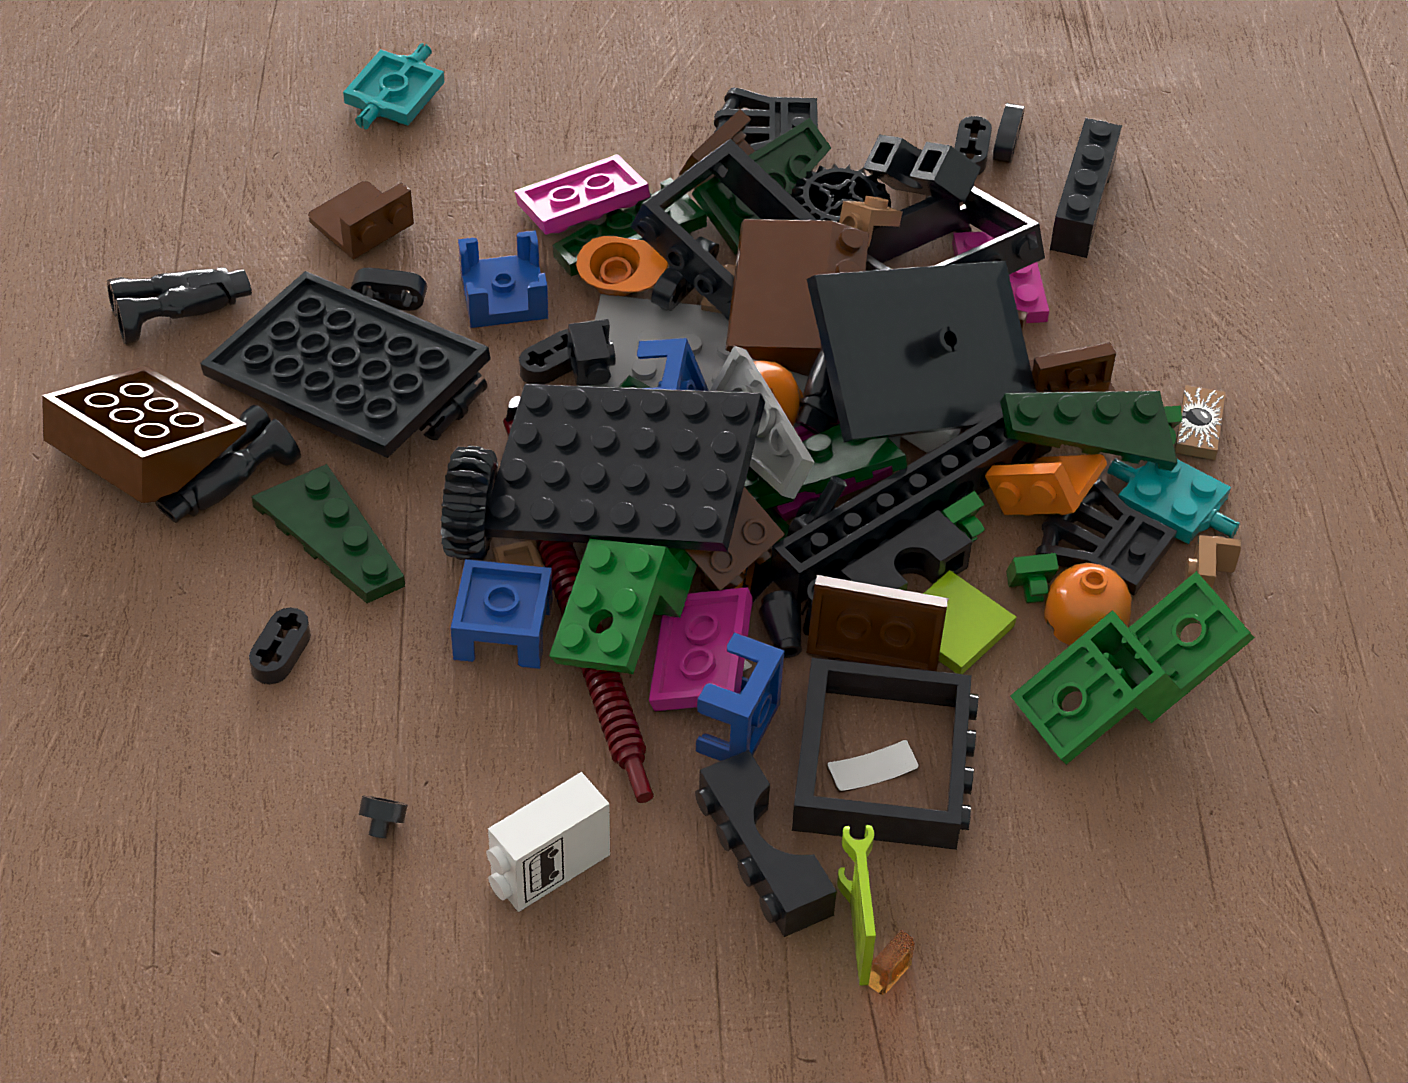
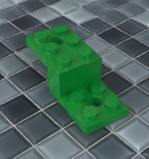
(623, 584)
(1131, 667)

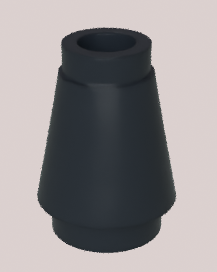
(782, 621)

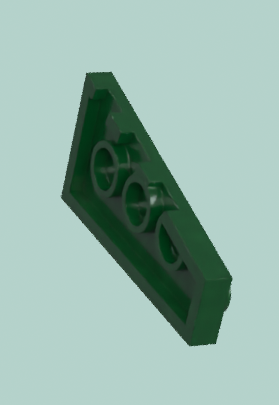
(332, 529)

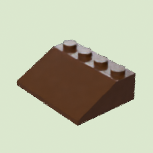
(770, 289)
(138, 431)

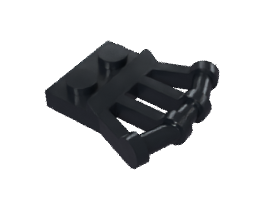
(768, 115)
(1131, 544)

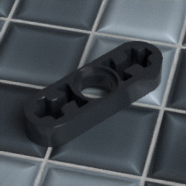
(672, 286)

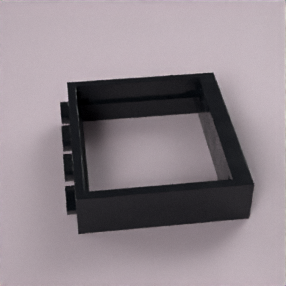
(1015, 234)
(681, 250)
(888, 821)

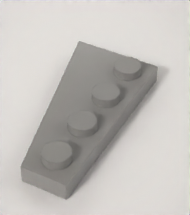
(778, 450)

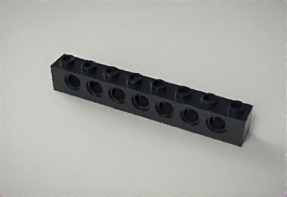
(895, 503)

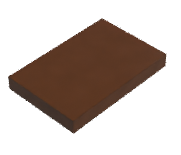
(876, 624)

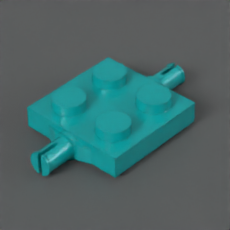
(394, 87)
(1177, 498)

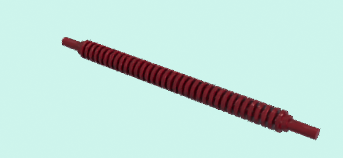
(604, 687)

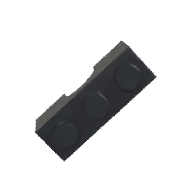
(933, 171)
(925, 548)

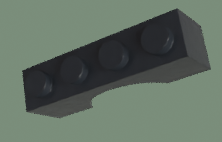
(1085, 187)
(790, 886)

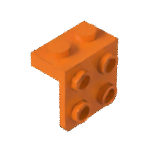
(1045, 486)

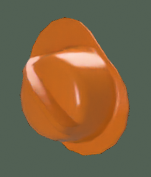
(619, 265)

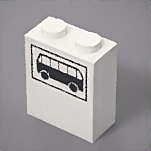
(548, 842)

